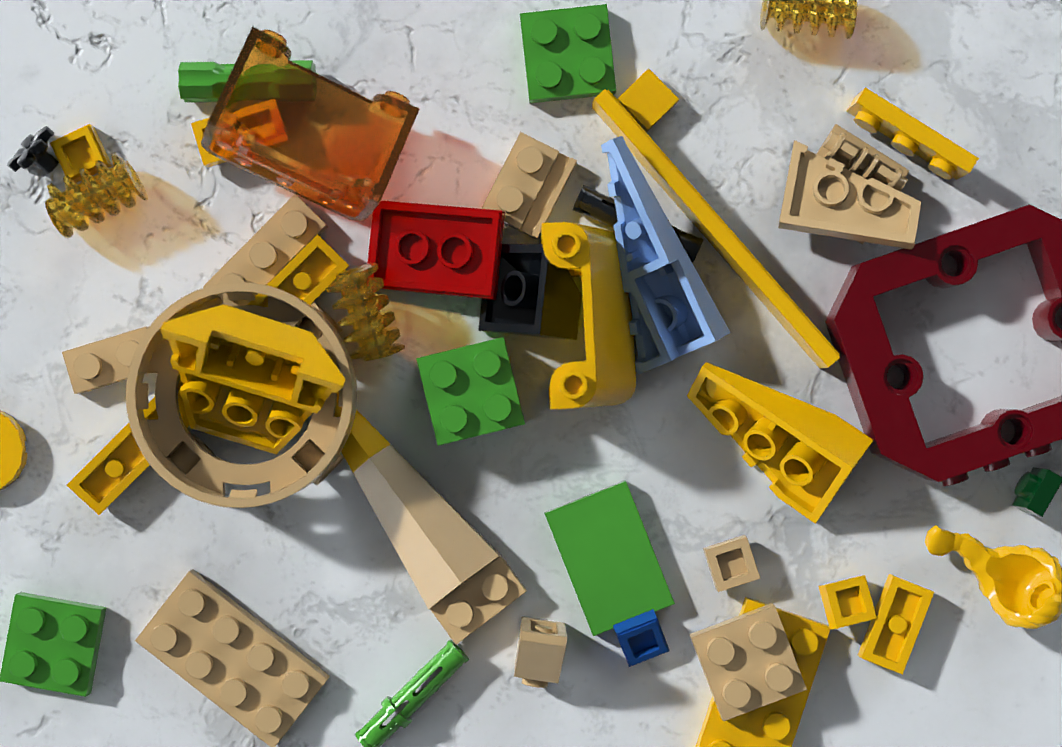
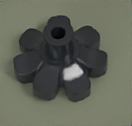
(36, 152)

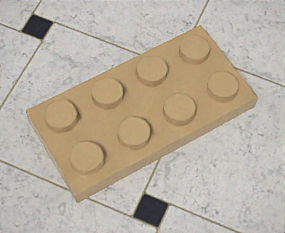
(232, 658)

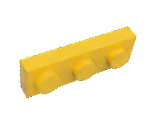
(911, 135)

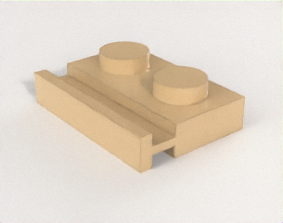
(529, 184)

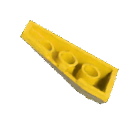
(791, 441)

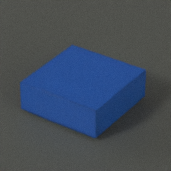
(641, 638)

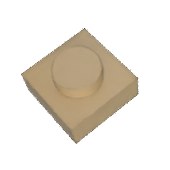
(731, 563)

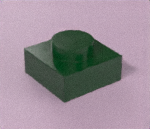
(1036, 491)

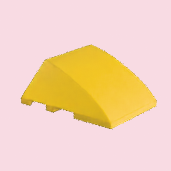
(249, 375)

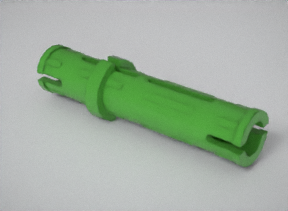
(374, 733)

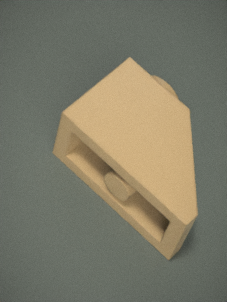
(540, 652)

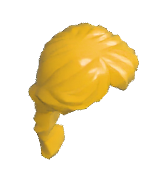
(1017, 580)

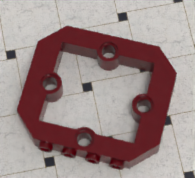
(867, 354)

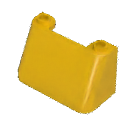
(609, 367)

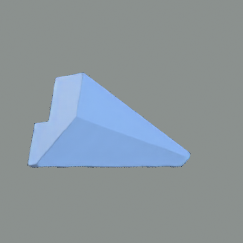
(665, 291)

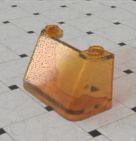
(307, 129)

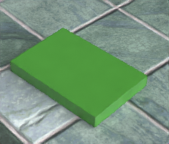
(609, 557)

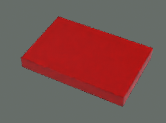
(437, 249)

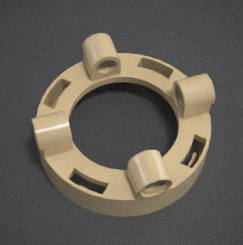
(187, 460)

